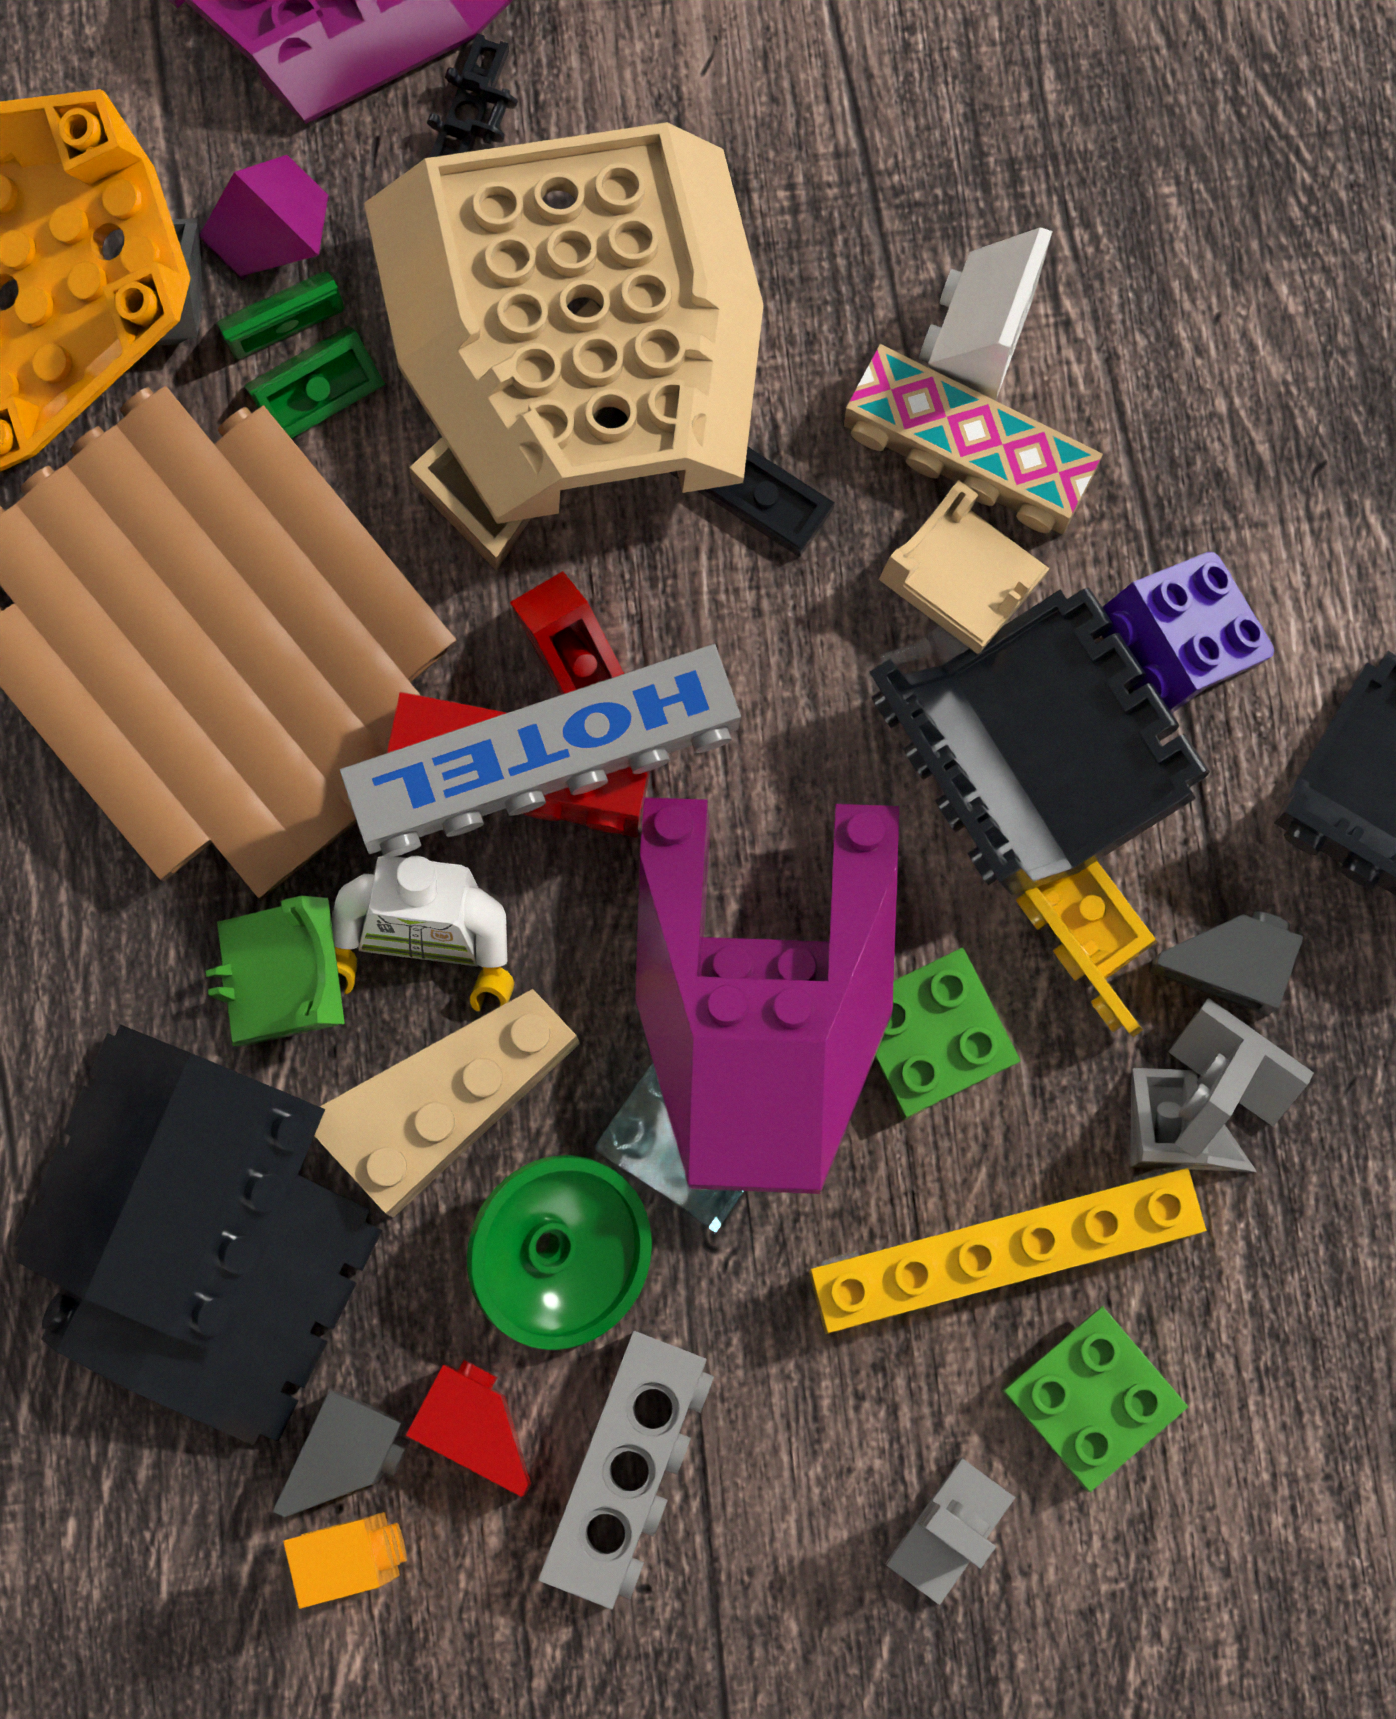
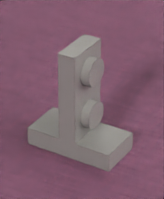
(1234, 1069)
(951, 1531)

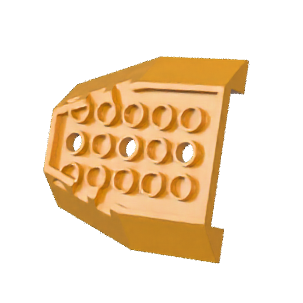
(78, 319)

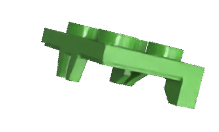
(279, 971)
(941, 1035)
(1095, 1399)

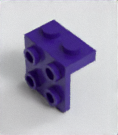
(1188, 628)

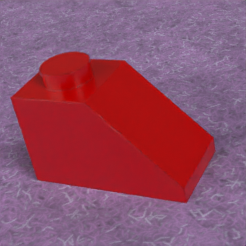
(566, 634)
(472, 1426)

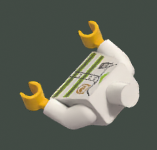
(425, 914)

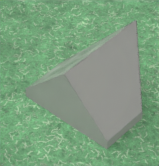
(1155, 1125)

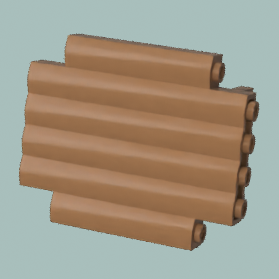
(206, 636)

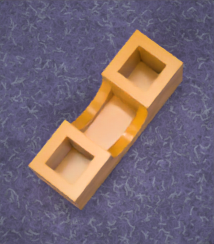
(344, 1559)

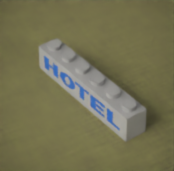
(541, 751)

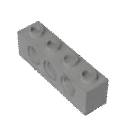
(572, 1559)

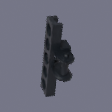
(480, 82)

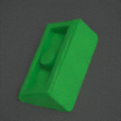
(281, 315)
(317, 382)

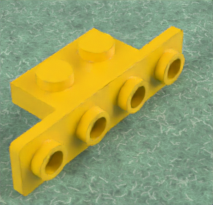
(1096, 934)

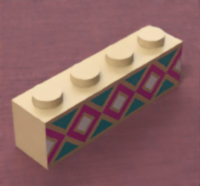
(970, 440)

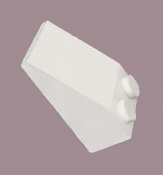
(986, 311)

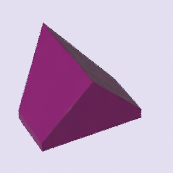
(267, 218)

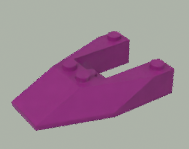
(763, 1036)

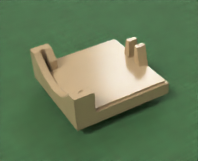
(963, 571)

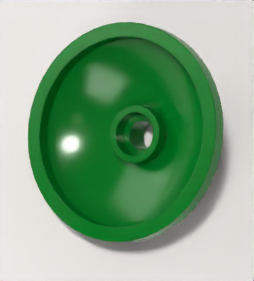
(587, 1271)

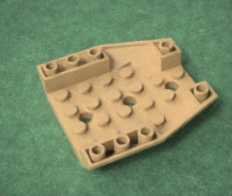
(510, 375)

